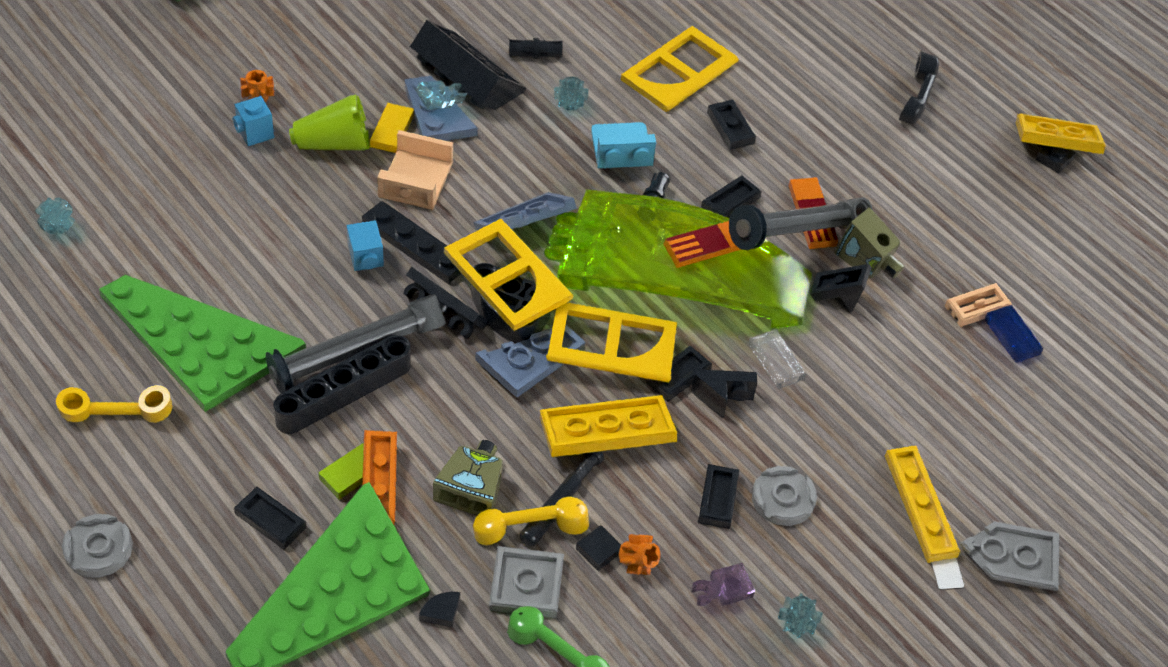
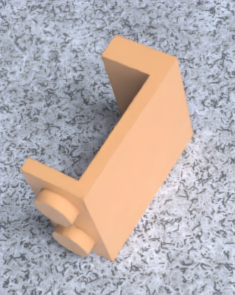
(416, 170)

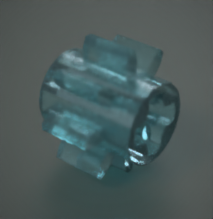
(571, 93)
(55, 215)
(799, 615)

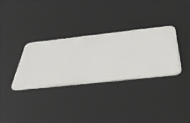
(948, 574)

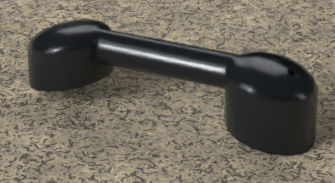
(927, 70)

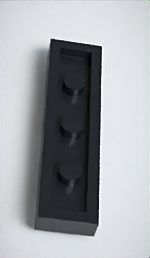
(412, 241)

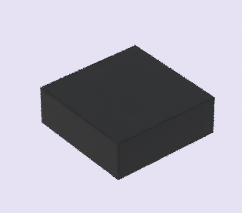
(598, 547)

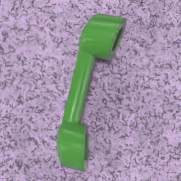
(527, 626)

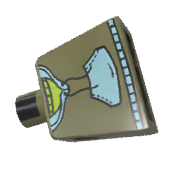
(870, 243)
(470, 479)

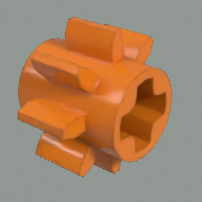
(257, 85)
(639, 554)

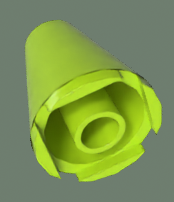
(333, 127)

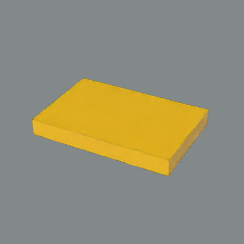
(1060, 133)

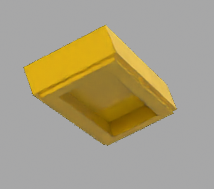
(391, 121)

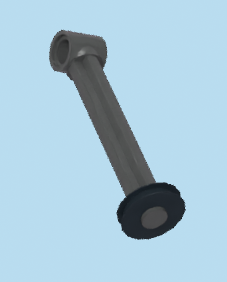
(750, 226)
(419, 317)

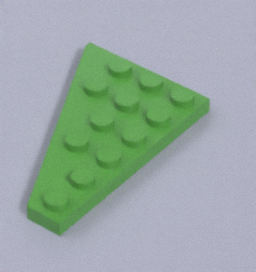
(198, 344)
(340, 585)

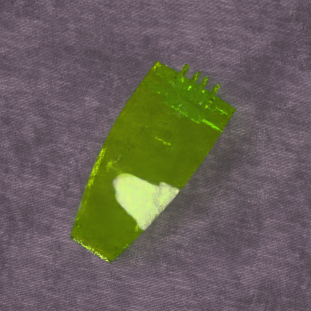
(620, 245)

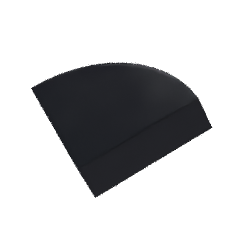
(441, 609)

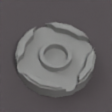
(784, 496)
(97, 546)

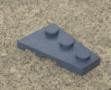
(438, 123)
(531, 211)
(525, 362)

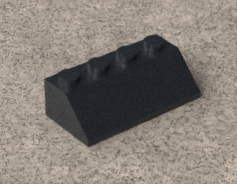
(465, 65)

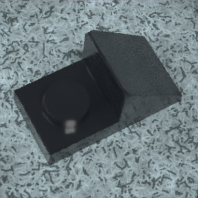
(842, 283)
(717, 386)

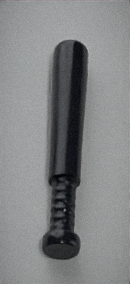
(534, 531)

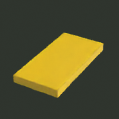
(607, 426)

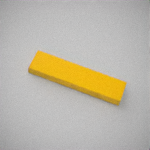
(922, 504)

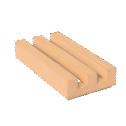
(978, 310)

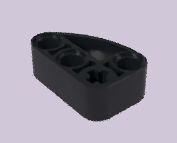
(516, 295)

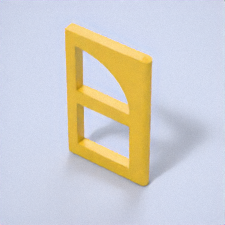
(670, 95)
(549, 291)
(651, 365)

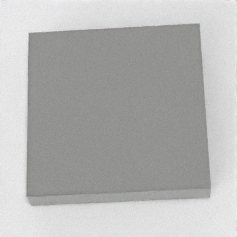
(526, 579)

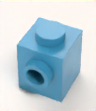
(253, 121)
(365, 245)

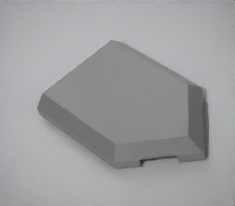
(1016, 554)

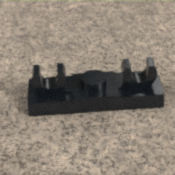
(446, 301)

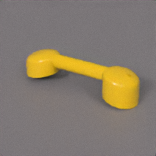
(153, 405)
(569, 512)

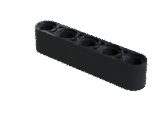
(342, 384)

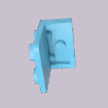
(623, 145)

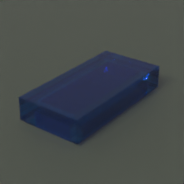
(1013, 333)

